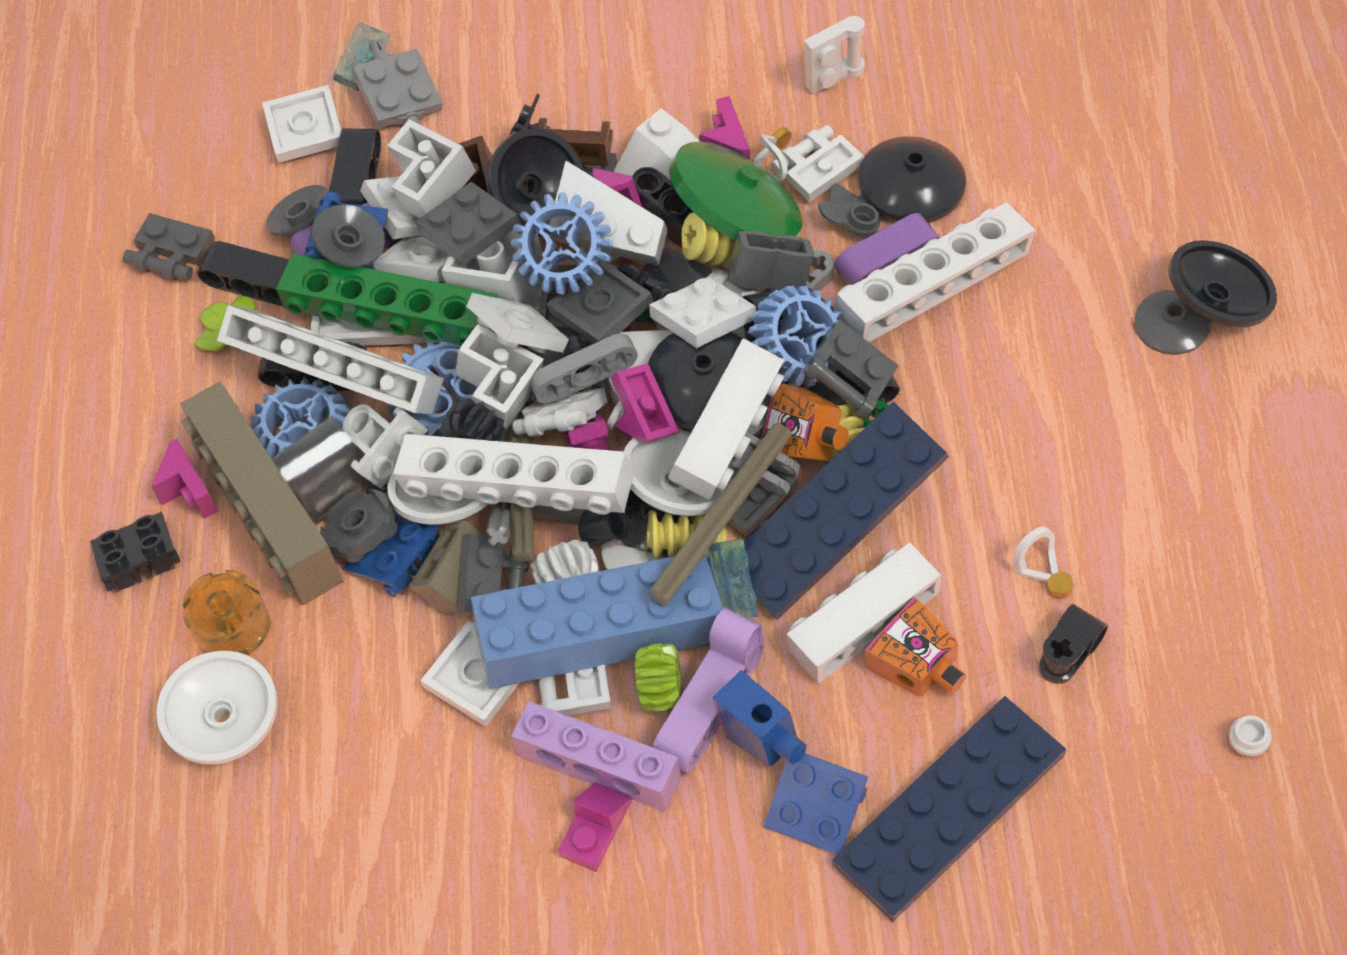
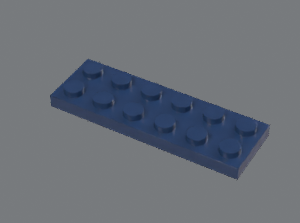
(839, 507)
(948, 808)

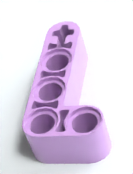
(734, 646)

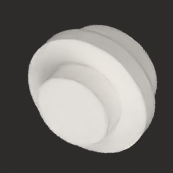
(1250, 735)

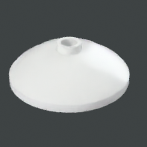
(650, 480)
(431, 509)
(205, 691)

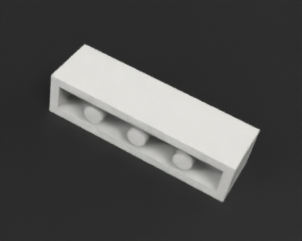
(725, 420)
(861, 612)

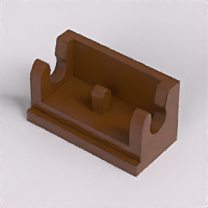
(591, 146)

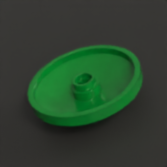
(732, 191)

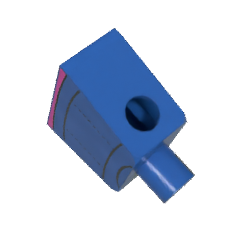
(757, 721)

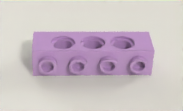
(596, 756)

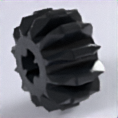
(473, 421)

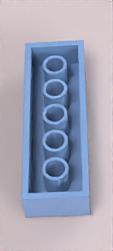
(589, 621)

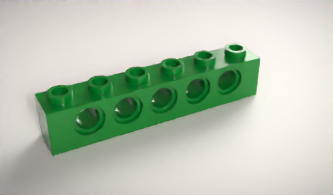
(378, 300)

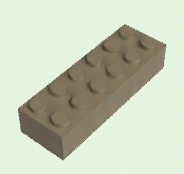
(260, 494)

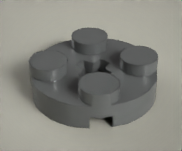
(376, 524)

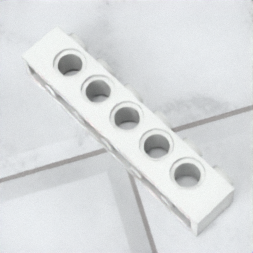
(934, 272)
(330, 359)
(532, 463)

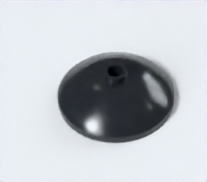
(530, 157)
(912, 177)
(1222, 284)
(682, 381)

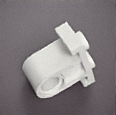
(379, 440)

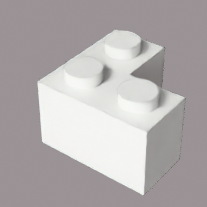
(431, 168)
(498, 372)

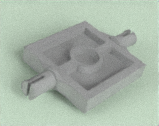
(396, 86)

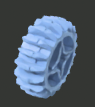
(571, 229)
(802, 315)
(300, 409)

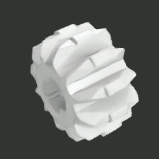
(564, 561)

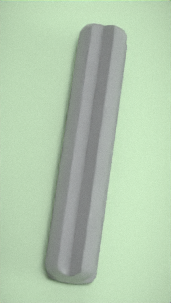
(499, 523)

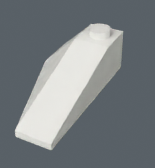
(654, 144)

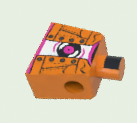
(810, 420)
(915, 652)

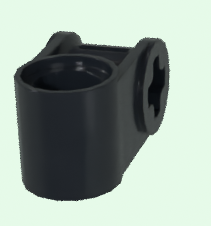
(1070, 644)

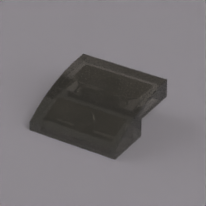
(320, 468)

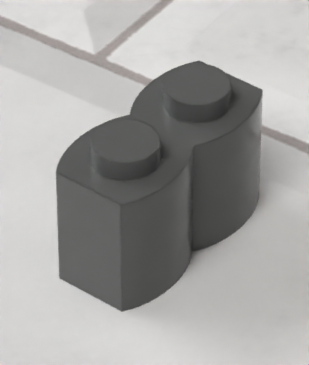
(769, 261)

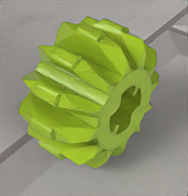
(658, 677)

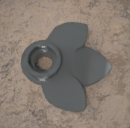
(850, 211)

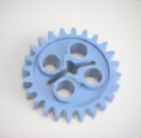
(440, 358)

